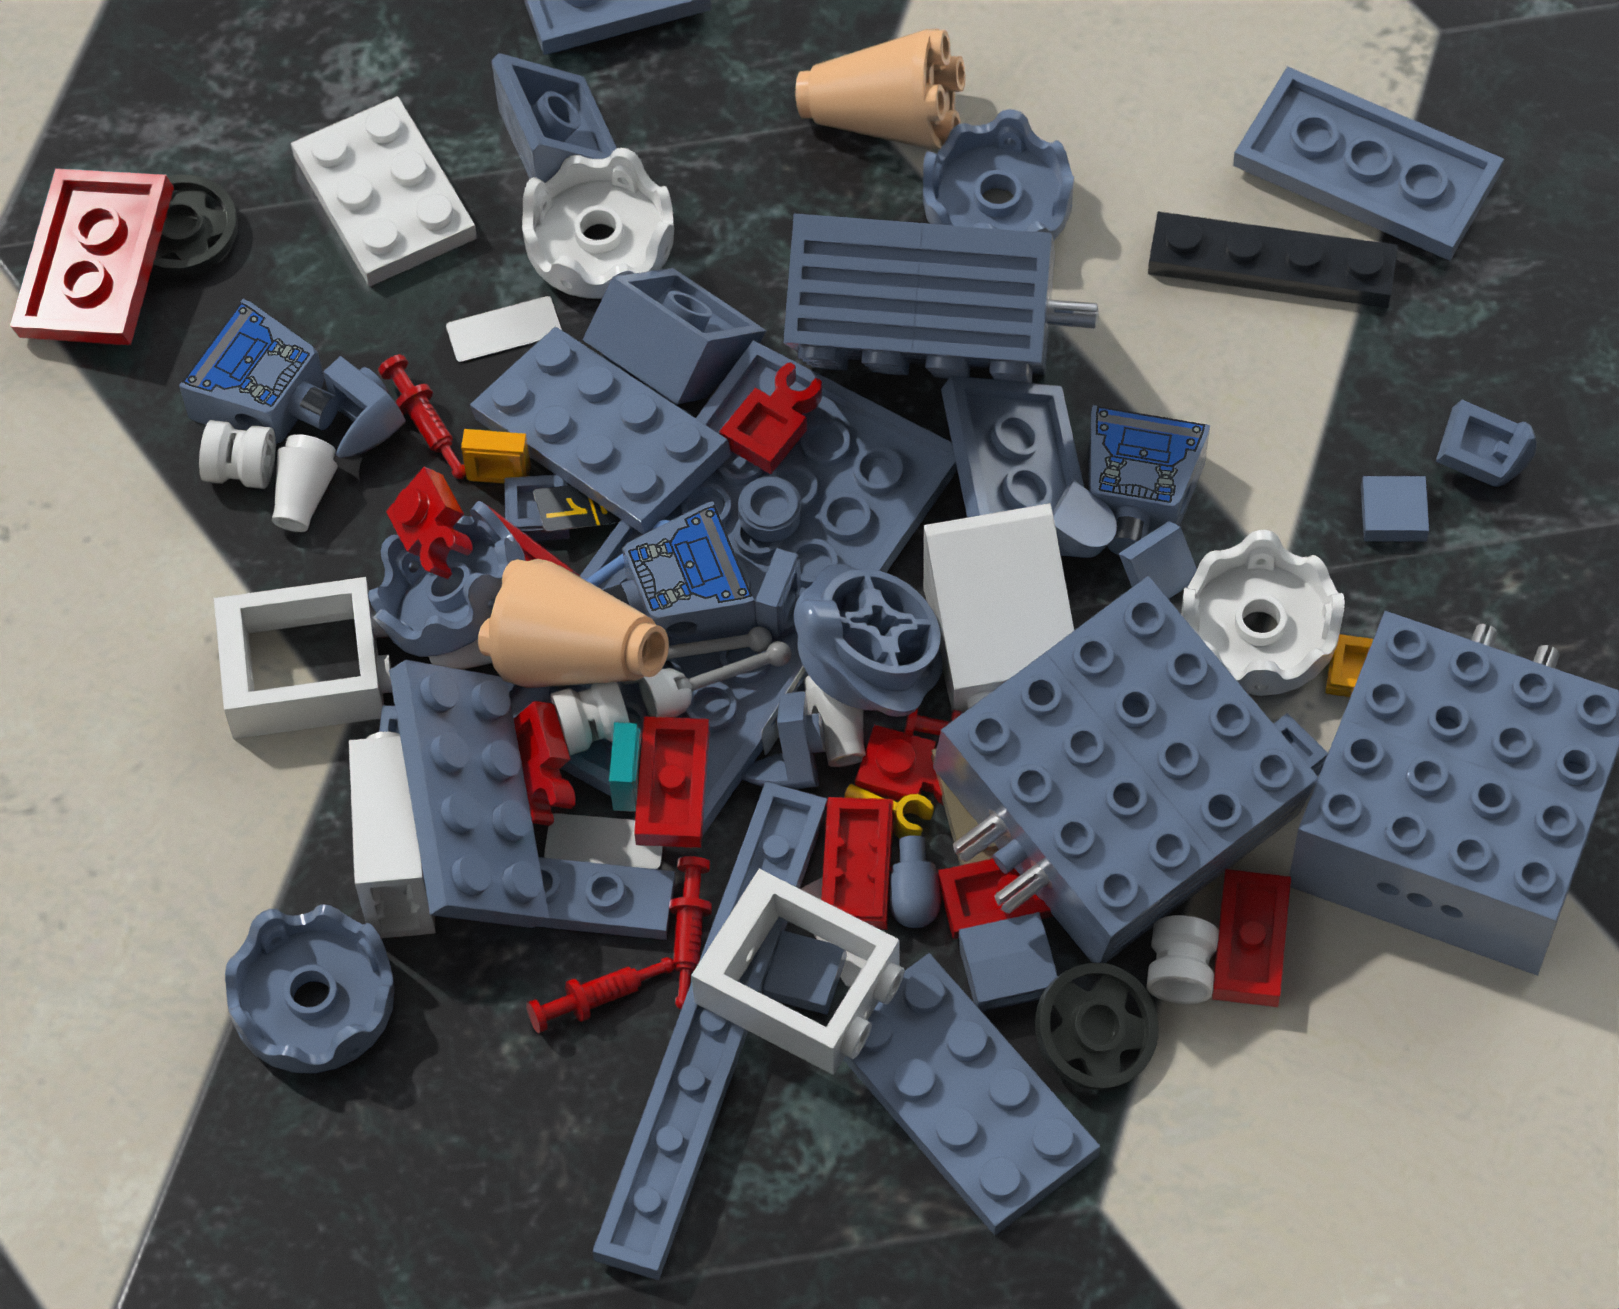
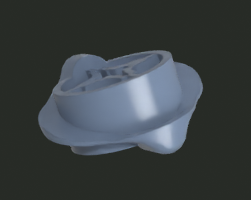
(868, 639)

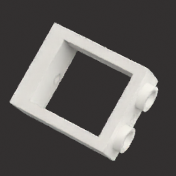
(308, 704)
(385, 839)
(741, 936)

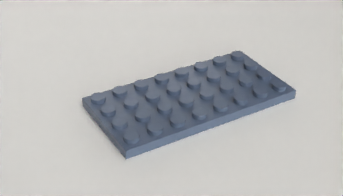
(862, 493)

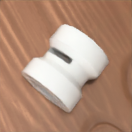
(237, 454)
(589, 714)
(1182, 960)

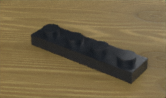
(1272, 259)

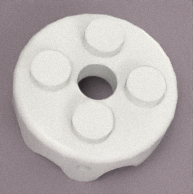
(591, 193)
(1271, 580)

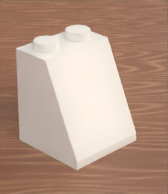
(995, 597)

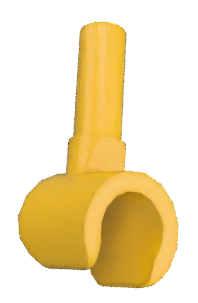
(911, 803)

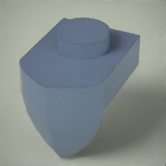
(364, 402)
(1486, 445)
(800, 740)

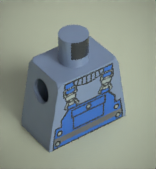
(258, 377)
(1144, 469)
(688, 579)

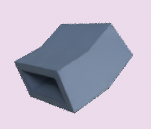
(1007, 961)

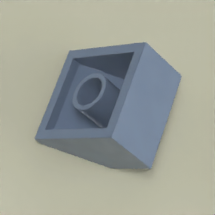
(670, 333)

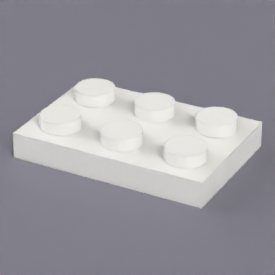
(383, 191)

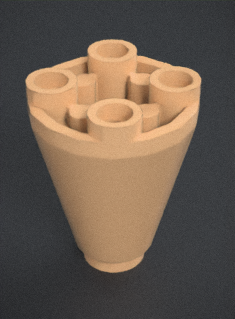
(888, 90)
(566, 631)

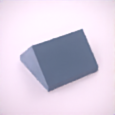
(548, 115)

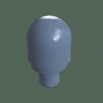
(914, 885)

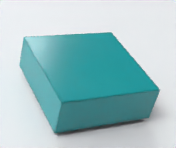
(625, 766)

